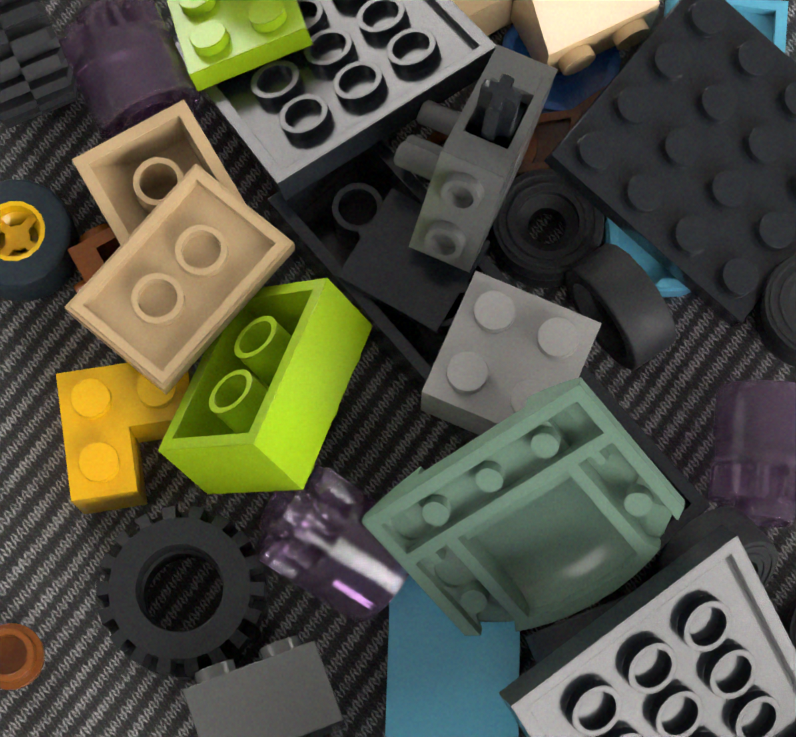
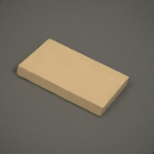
(180, 278)

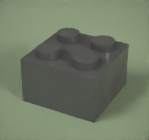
(269, 698)

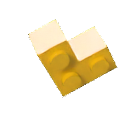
(103, 423)

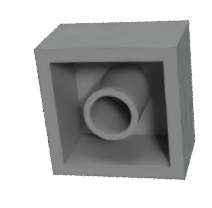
(503, 352)

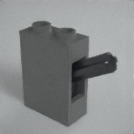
(478, 157)

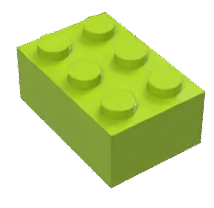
(268, 390)

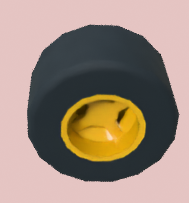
(38, 215)

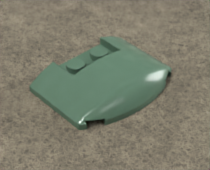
(530, 515)

